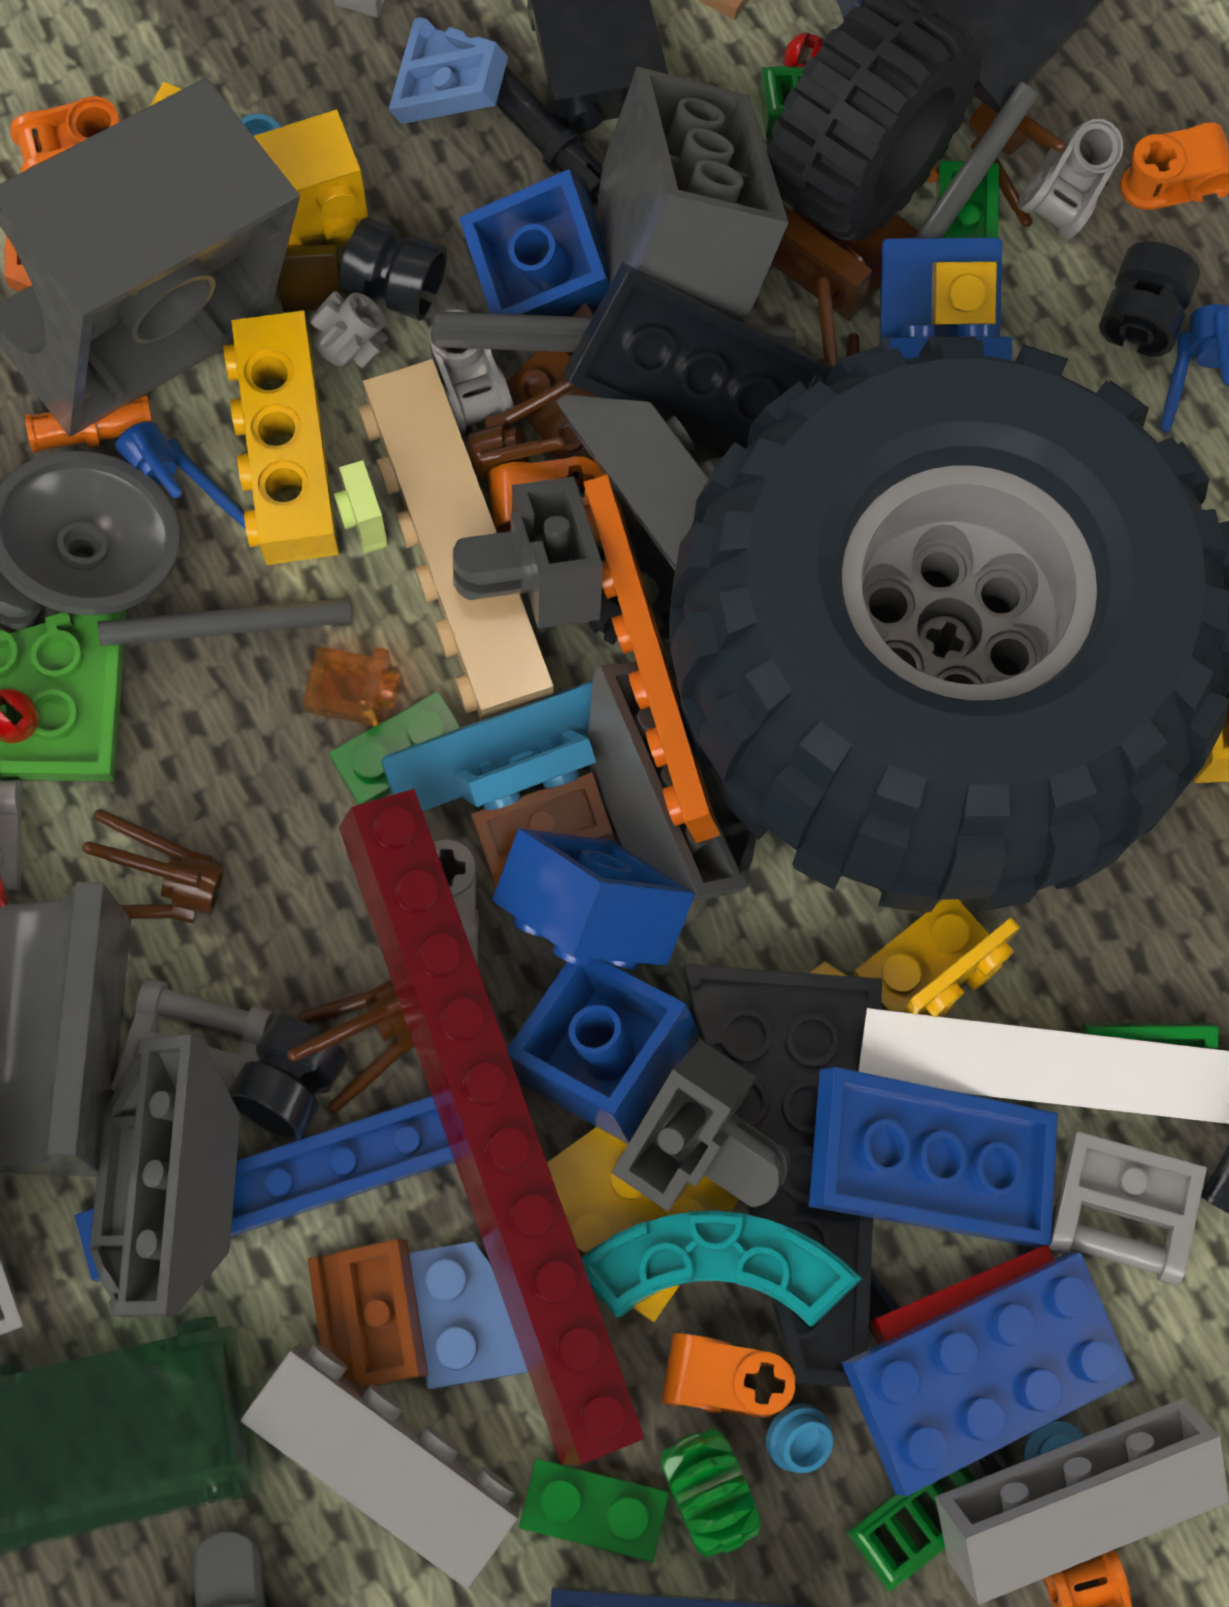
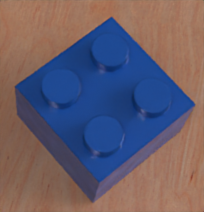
(539, 249)
(592, 899)
(602, 1045)

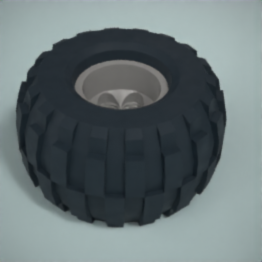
(926, 764)

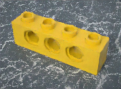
(281, 349)

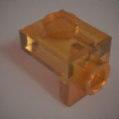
(351, 685)

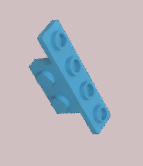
(499, 754)

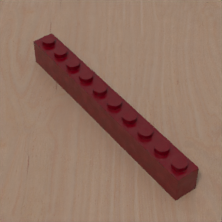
(489, 1130)

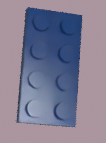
(933, 1158)
(987, 1373)

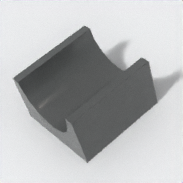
(141, 253)
(59, 1028)

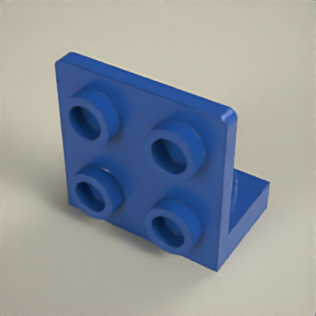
(908, 293)

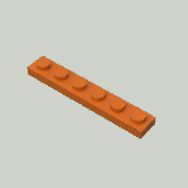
(653, 682)

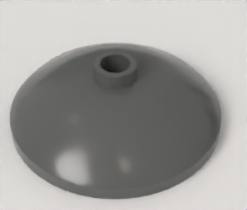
(88, 507)

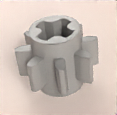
(349, 329)

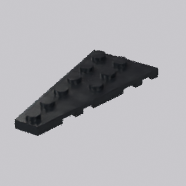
(784, 1034)

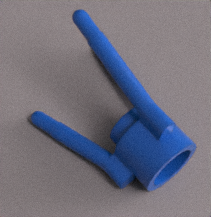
(1208, 343)
(157, 457)

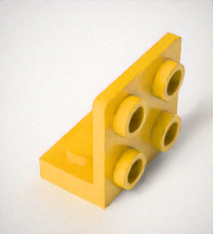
(937, 956)

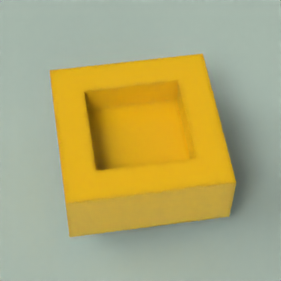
(964, 293)

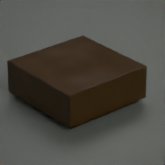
(308, 277)

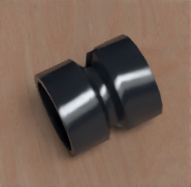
(392, 269)
(1150, 297)
(282, 1092)

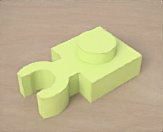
(360, 507)

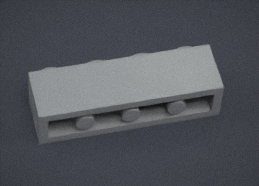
(383, 1463)
(1082, 1500)

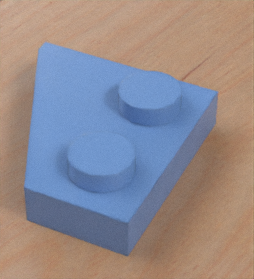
(446, 74)
(463, 1317)

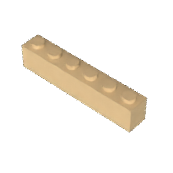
(441, 505)

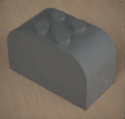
(691, 191)

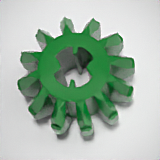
(710, 1492)

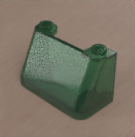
(124, 1436)

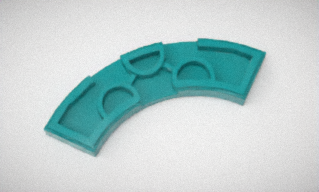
(722, 1249)

